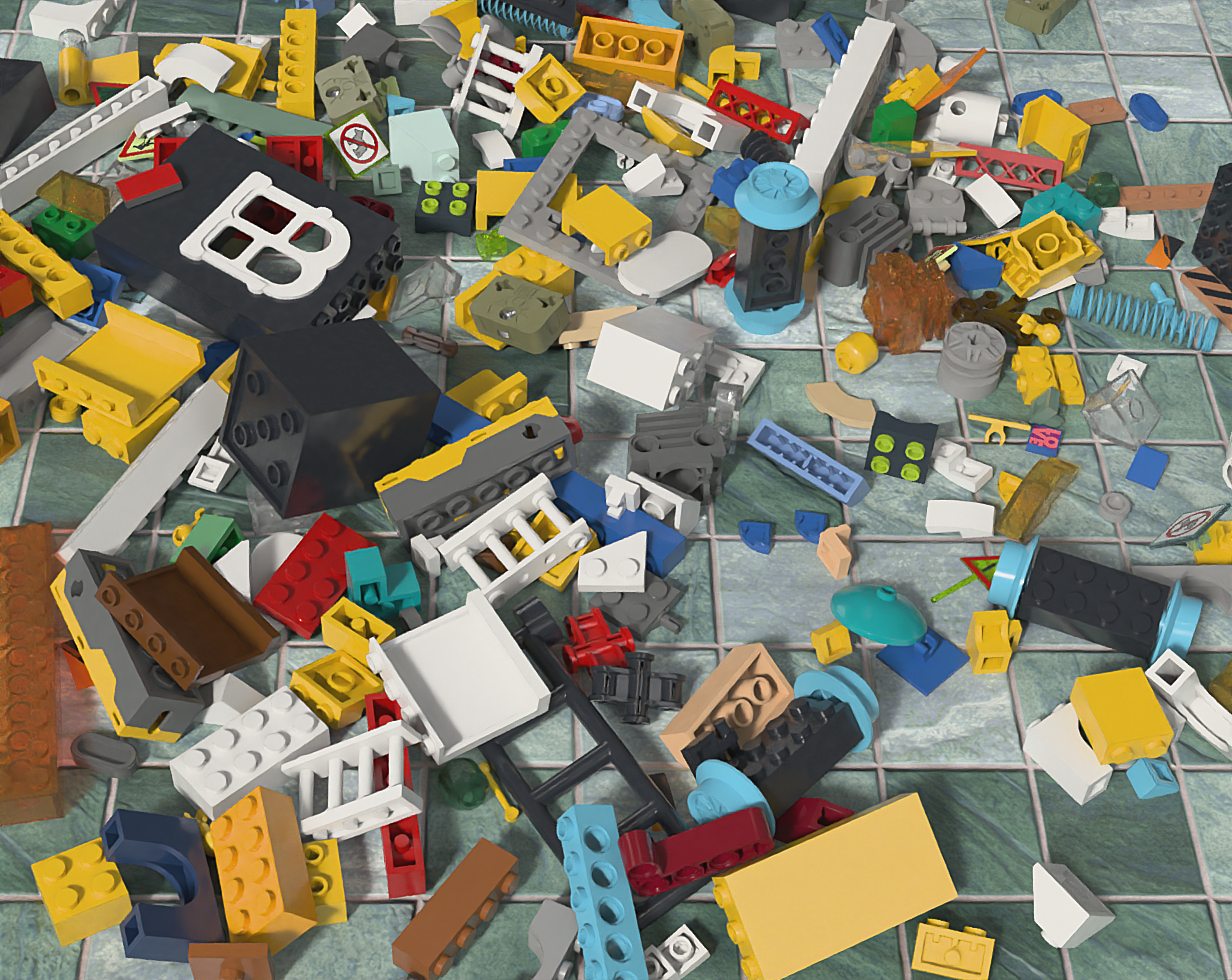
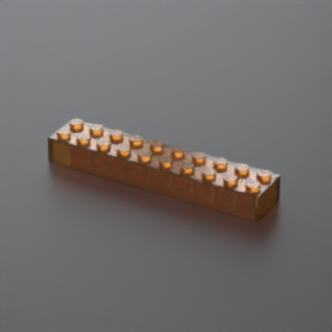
(29, 677)

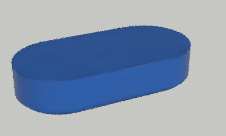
(1022, 99)
(1148, 112)

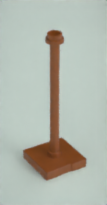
(231, 961)

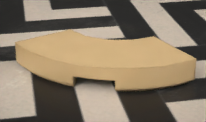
(849, 410)

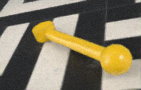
(511, 813)

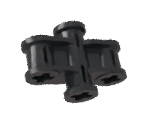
(637, 688)

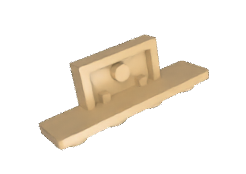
(588, 325)

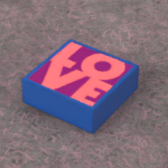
(1043, 440)

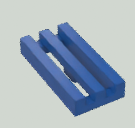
(831, 36)

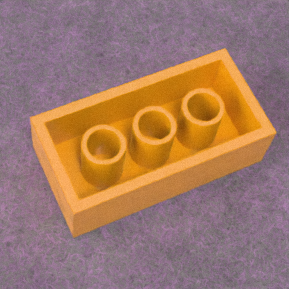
(630, 48)
(263, 870)

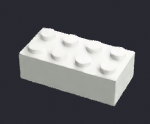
(248, 753)

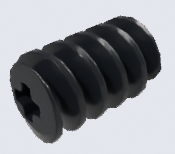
(761, 148)

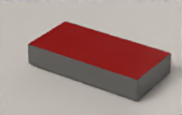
(148, 185)

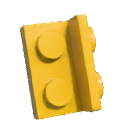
(952, 952)

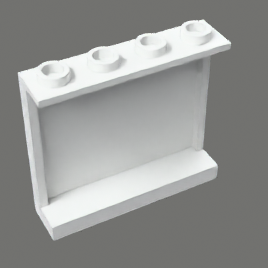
(459, 679)

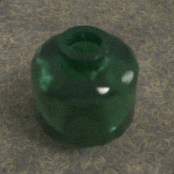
(1103, 190)
(463, 784)

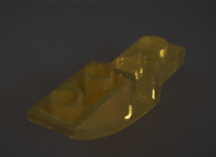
(616, 85)
(1034, 497)

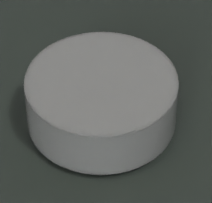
(1113, 507)

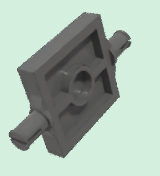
(640, 610)

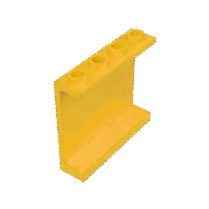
(124, 366)

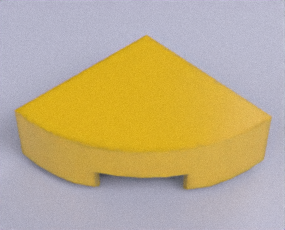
(1007, 485)

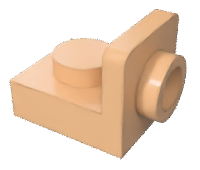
(834, 550)

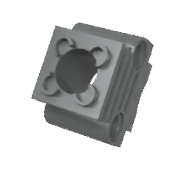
(858, 235)
(678, 452)

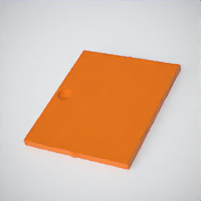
(950, 78)

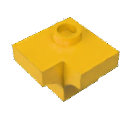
(991, 641)

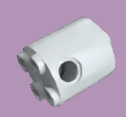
(969, 118)

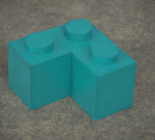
(1066, 203)
(380, 588)

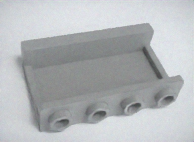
(24, 343)

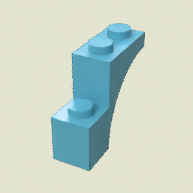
(650, 13)

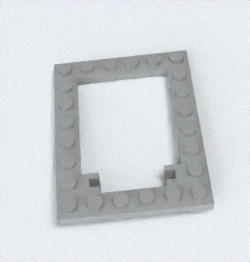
(537, 225)

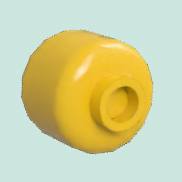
(856, 352)

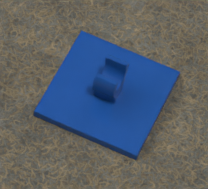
(924, 663)

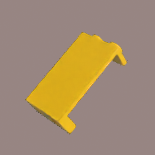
(464, 16)
(500, 190)

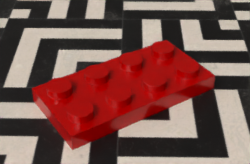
(311, 577)

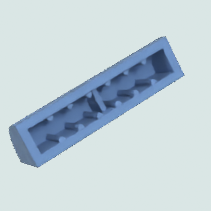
(809, 463)

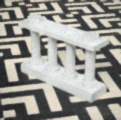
(507, 121)
(500, 520)
(369, 809)

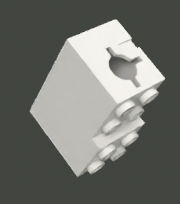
(652, 356)

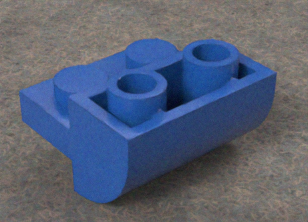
(106, 287)

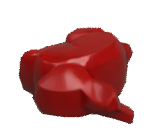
(722, 269)

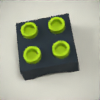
(445, 207)
(900, 447)

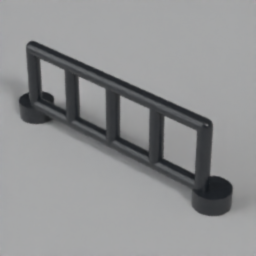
(537, 635)

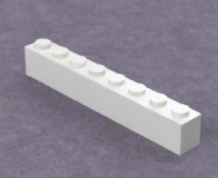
(80, 141)
(150, 475)

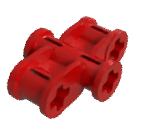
(594, 643)

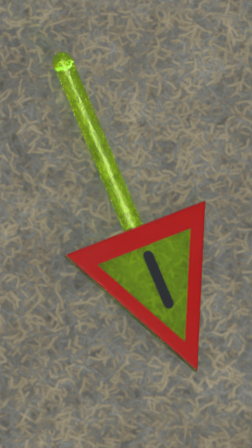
(981, 568)

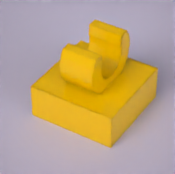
(831, 642)

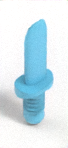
(1162, 299)

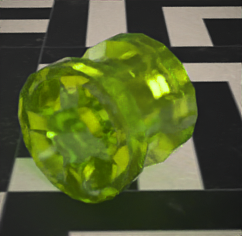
(490, 244)

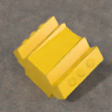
(1046, 254)

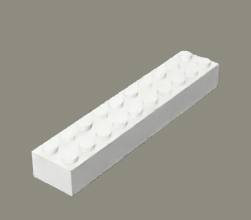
(845, 104)

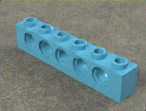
(608, 898)

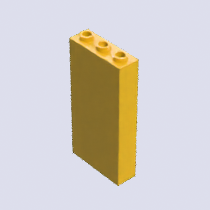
(833, 888)

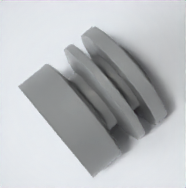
(971, 361)

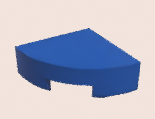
(810, 525)
(756, 535)

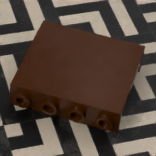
(189, 619)

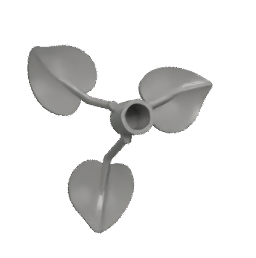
(447, 37)
(896, 172)

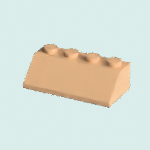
(743, 689)

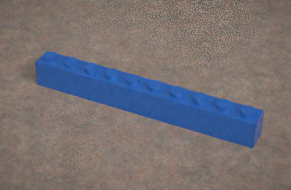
(575, 496)

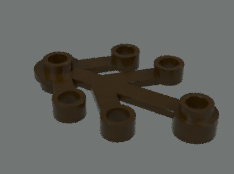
(972, 310)

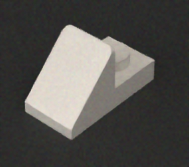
(652, 179)

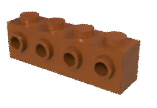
(456, 911)

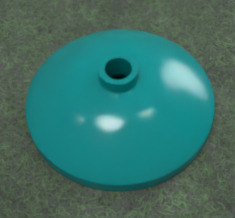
(879, 614)

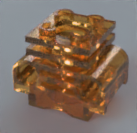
(906, 302)

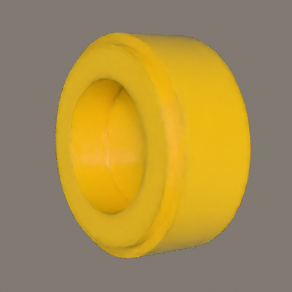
(64, 410)

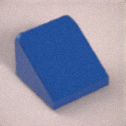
(1147, 467)

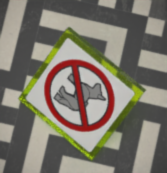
(357, 144)

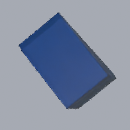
(974, 269)

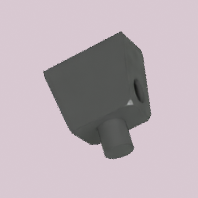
(376, 48)

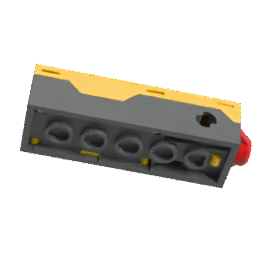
(479, 471)
(130, 682)

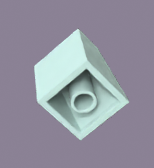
(424, 146)

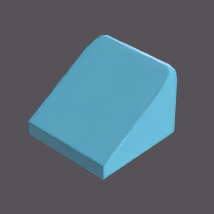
(398, 105)
(1152, 778)

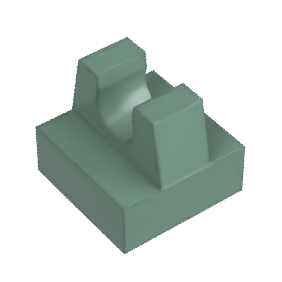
(386, 179)
(1047, 408)

